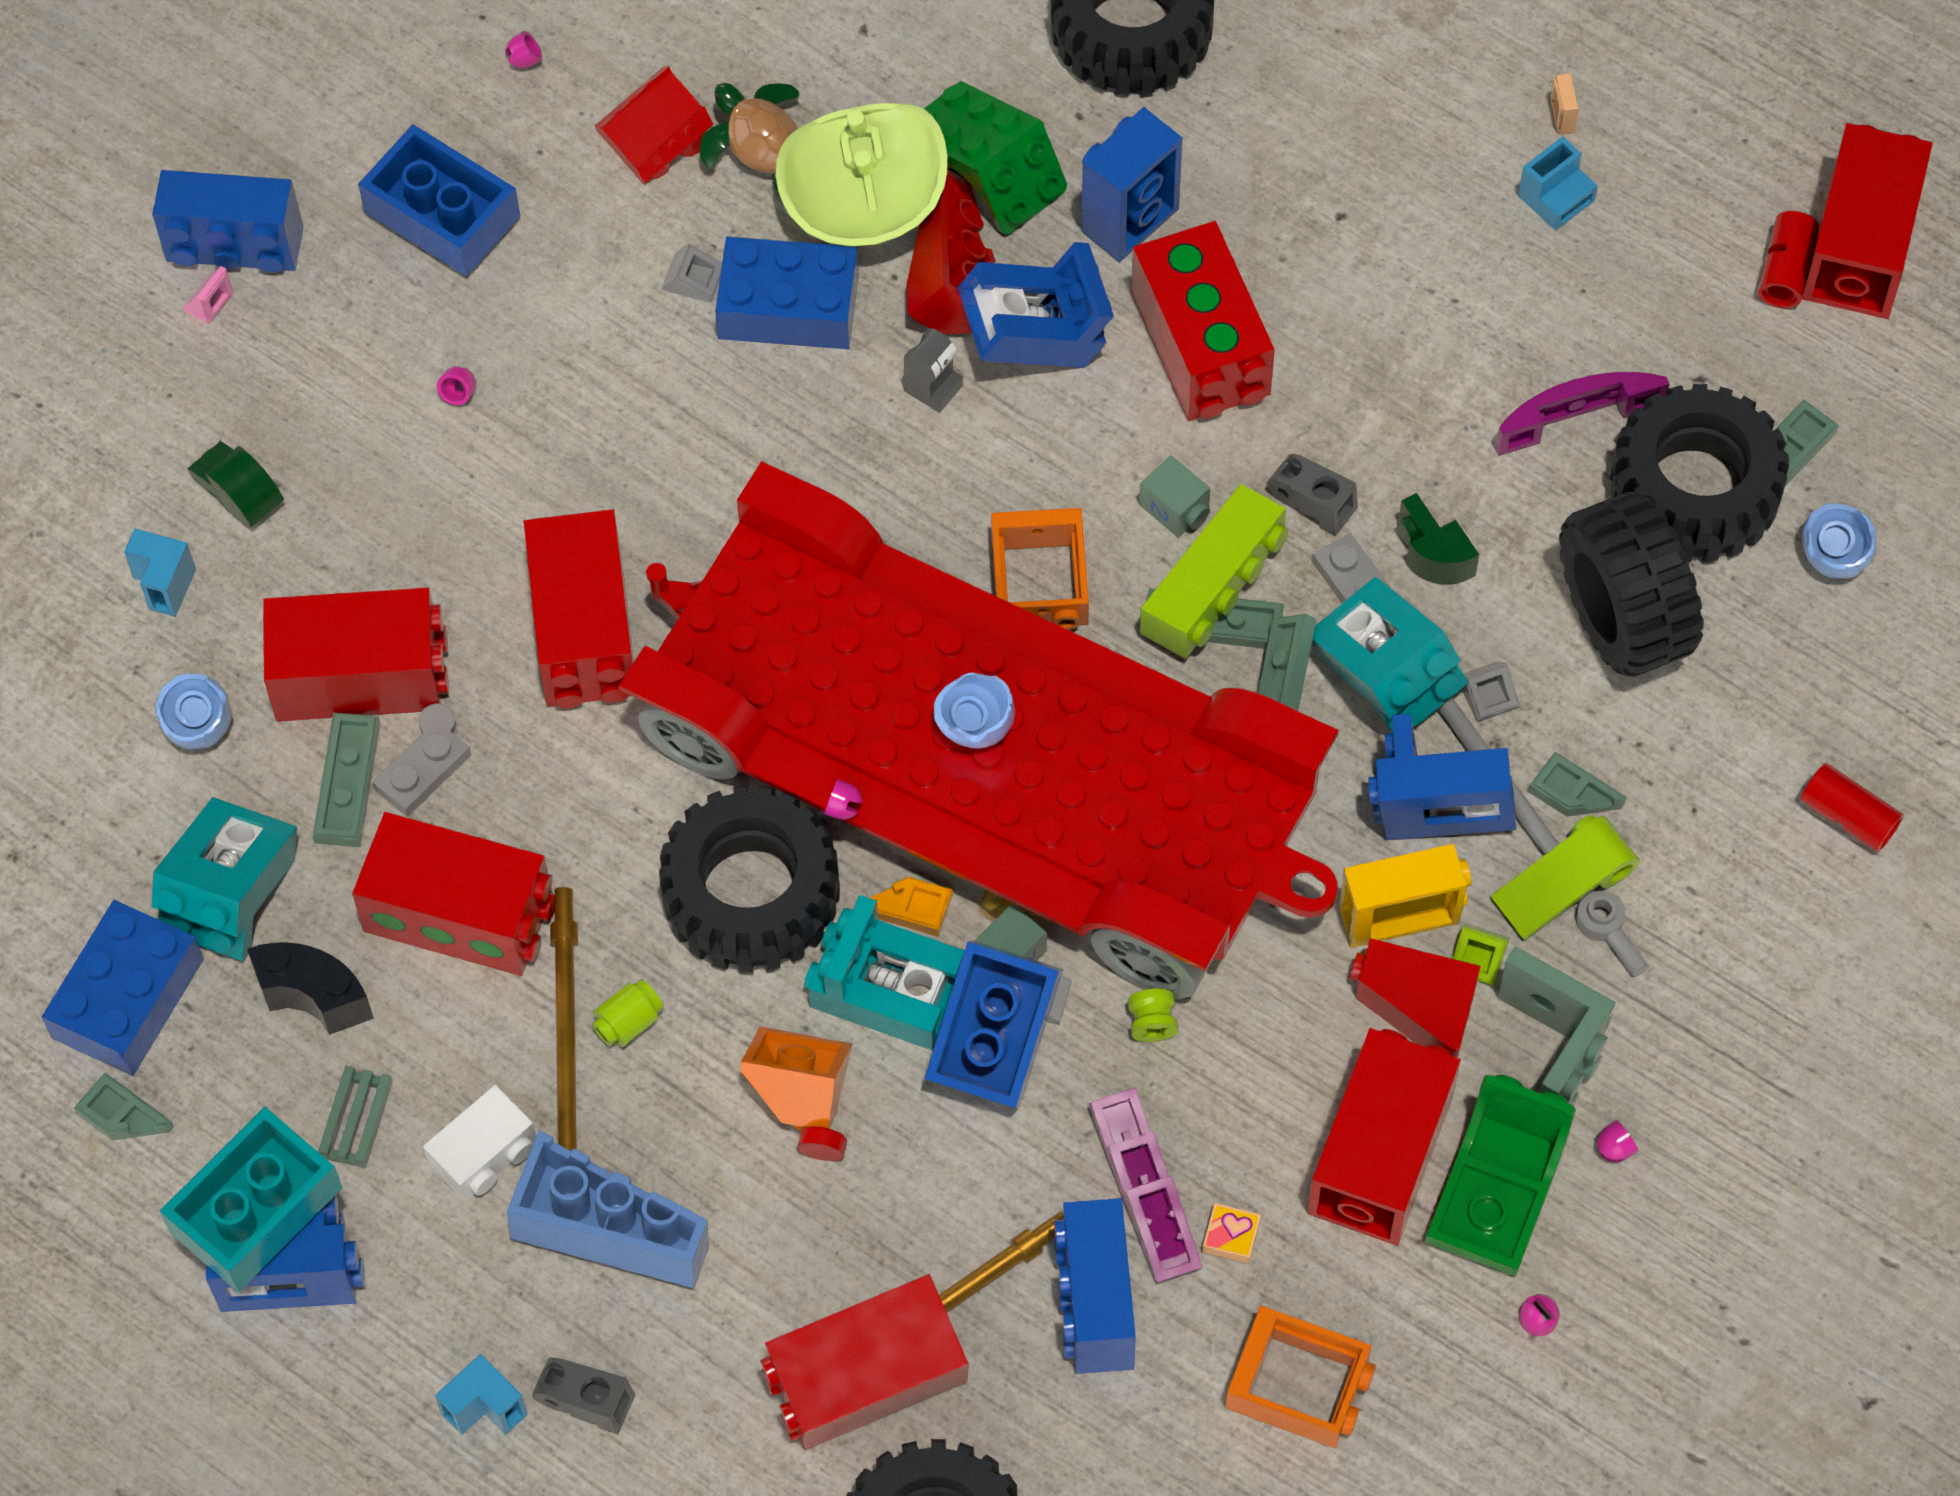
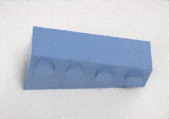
(603, 1217)

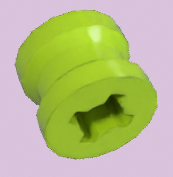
(1152, 1015)

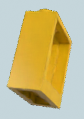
(1403, 895)

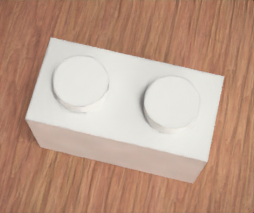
(480, 1144)

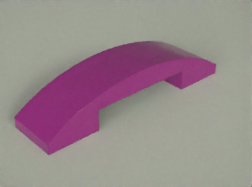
(1574, 398)

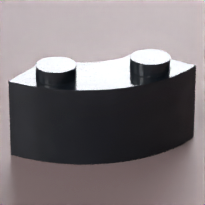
(310, 982)

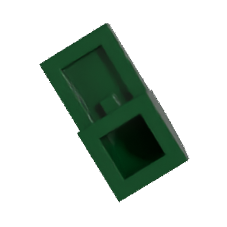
(237, 482)
(1435, 552)

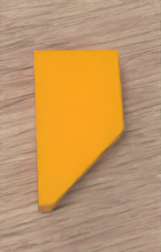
(915, 905)

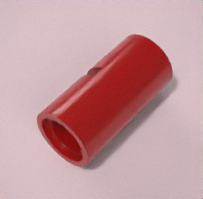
(1788, 259)
(1853, 806)

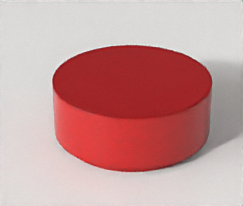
(822, 1143)

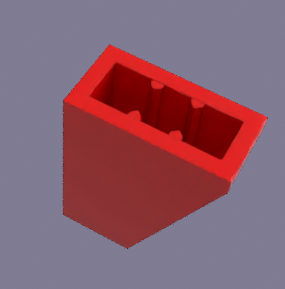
(1417, 992)

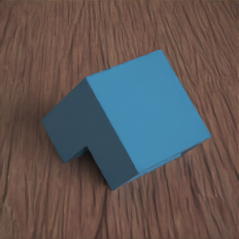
(1556, 185)
(163, 569)
(481, 1392)

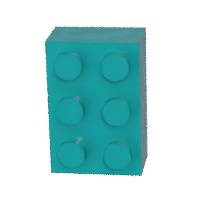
(251, 1199)

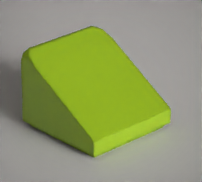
(1483, 949)

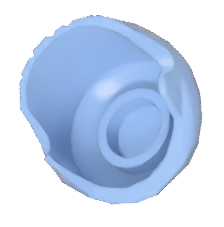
(1839, 540)
(975, 710)
(193, 711)

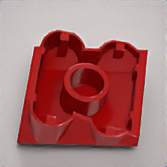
(655, 126)

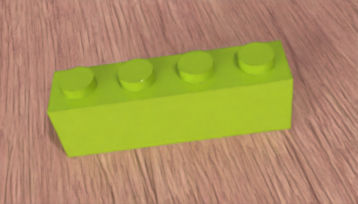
(1214, 571)

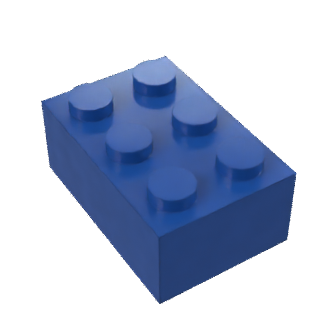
(1131, 183)
(439, 200)
(228, 220)
(787, 293)
(123, 987)
(993, 1024)
(1095, 1286)

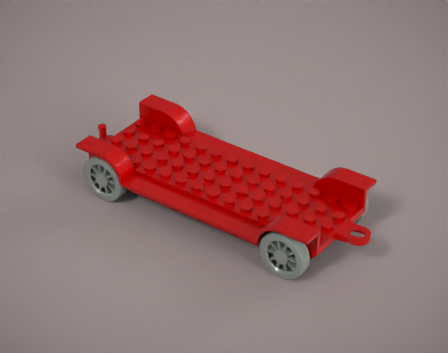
(1099, 808)

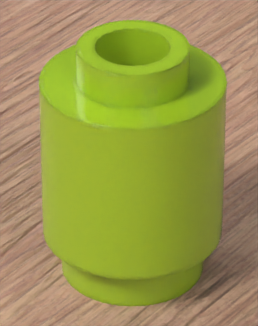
(627, 1013)

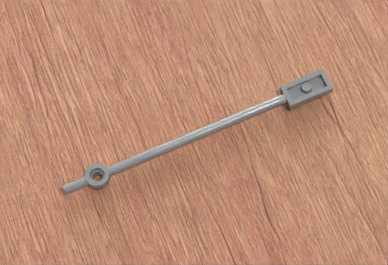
(1346, 571)

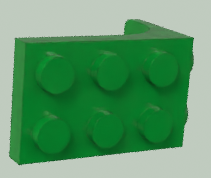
(999, 153)
(1502, 1174)

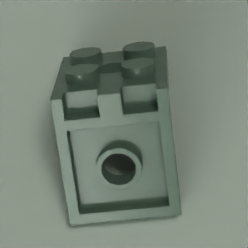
(1564, 1007)

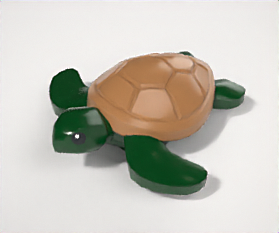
(754, 127)

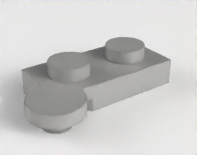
(425, 762)

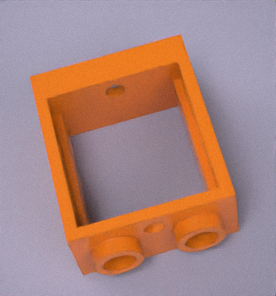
(1040, 530)
(1312, 1338)

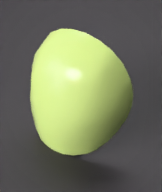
(863, 173)

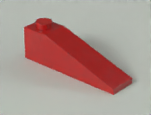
(943, 257)

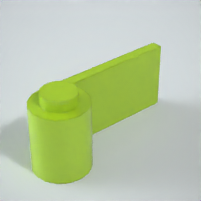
(1566, 874)

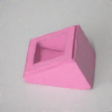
(210, 296)

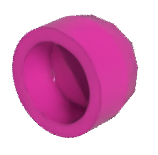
(523, 51)
(449, 383)
(839, 799)
(1616, 1143)
(1532, 1319)

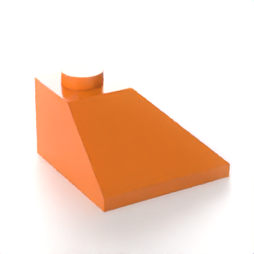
(797, 1075)

